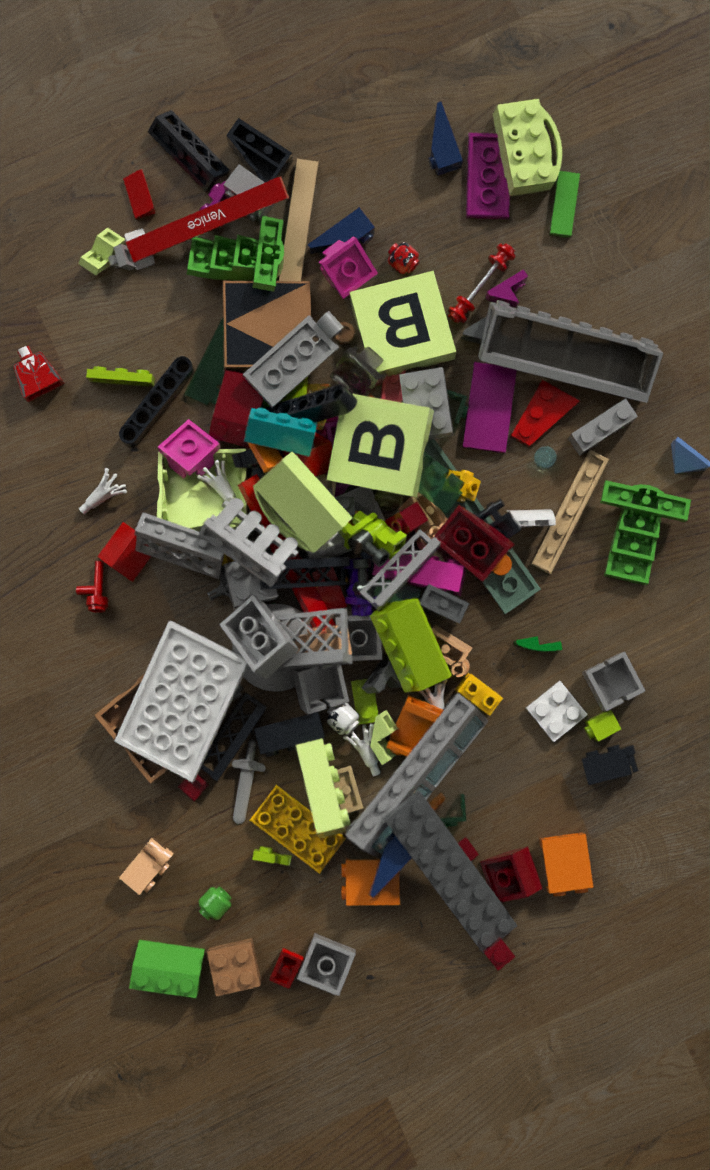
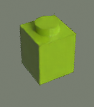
(602, 726)

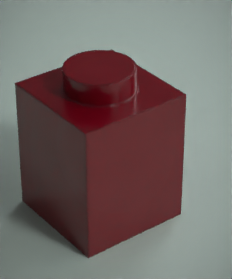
(499, 953)

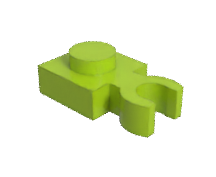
(266, 855)

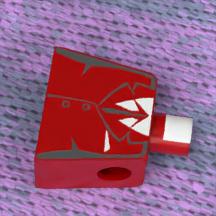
(35, 374)

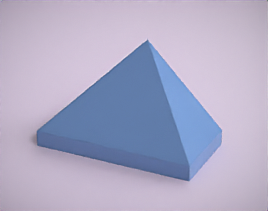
(686, 458)

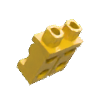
(478, 693)

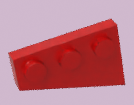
(542, 412)

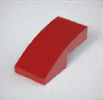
(331, 595)

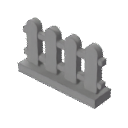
(243, 551)

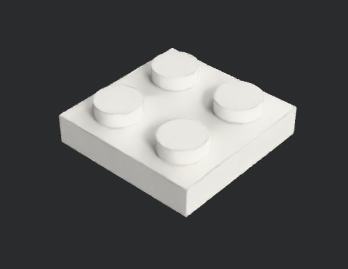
(556, 711)

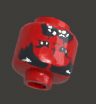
(403, 258)

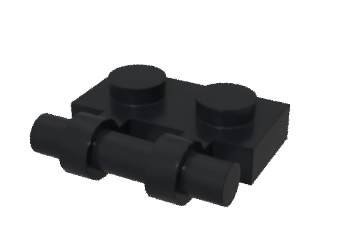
(503, 523)

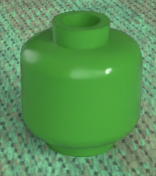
(214, 903)

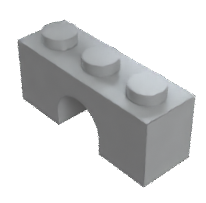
(602, 427)

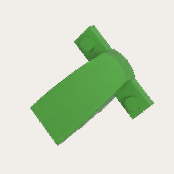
(241, 258)
(638, 527)

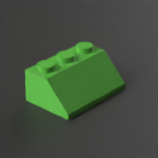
(167, 968)

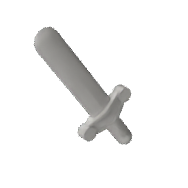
(247, 767)

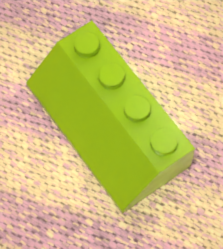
(410, 645)

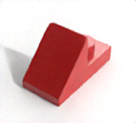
(286, 968)

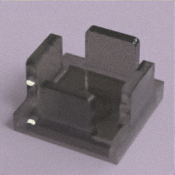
(358, 371)

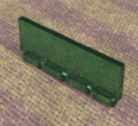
(209, 371)
(436, 488)

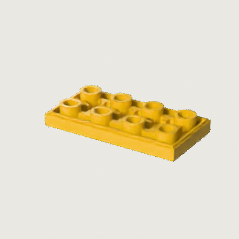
(295, 829)

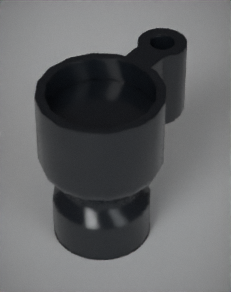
(248, 460)

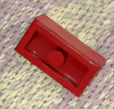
(139, 194)

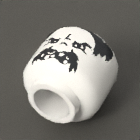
(342, 718)

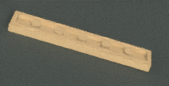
(299, 220)
(570, 511)

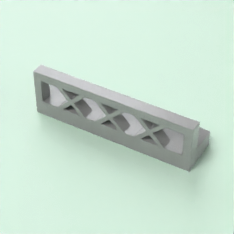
(406, 573)

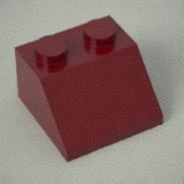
(511, 874)

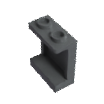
(443, 605)

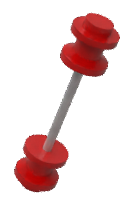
(505, 253)

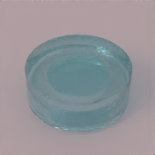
(545, 457)

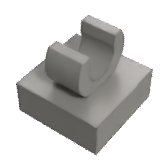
(122, 258)

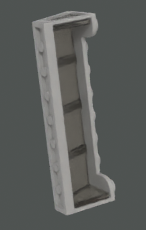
(569, 351)

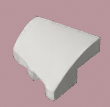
(530, 518)

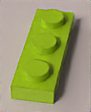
(120, 376)

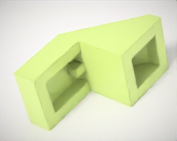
(97, 258)
(383, 727)

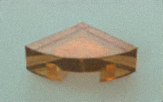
(435, 801)

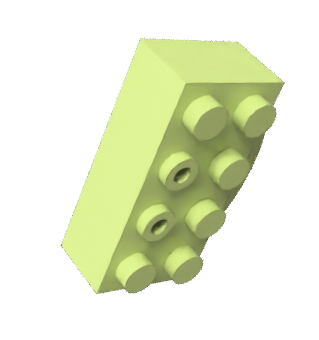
(527, 146)
(301, 503)
(320, 787)

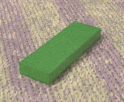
(564, 204)

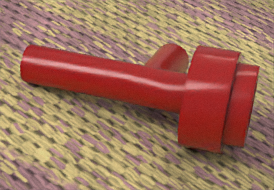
(97, 602)

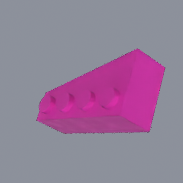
(434, 572)

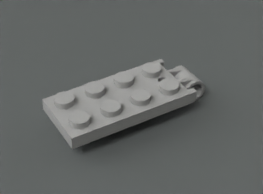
(294, 358)

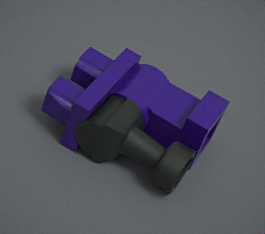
(357, 579)

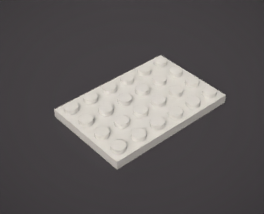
(181, 701)

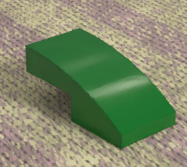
(533, 645)

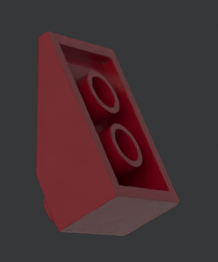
(233, 409)
(473, 542)

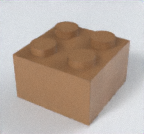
(234, 967)

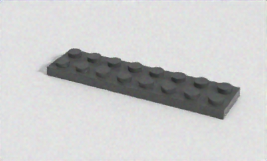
(449, 871)

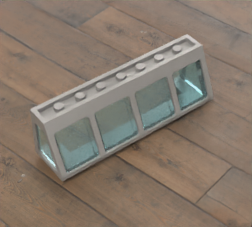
(419, 771)

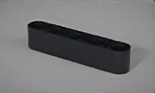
(318, 405)
(154, 412)

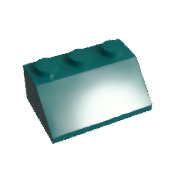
(280, 431)

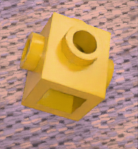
(470, 487)

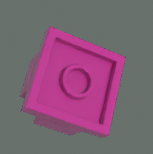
(346, 266)
(189, 450)

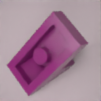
(504, 291)

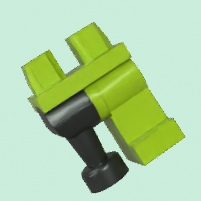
(372, 537)

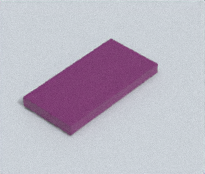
(486, 181)
(489, 407)

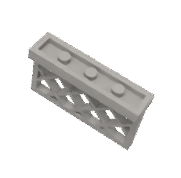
(177, 537)
(320, 658)

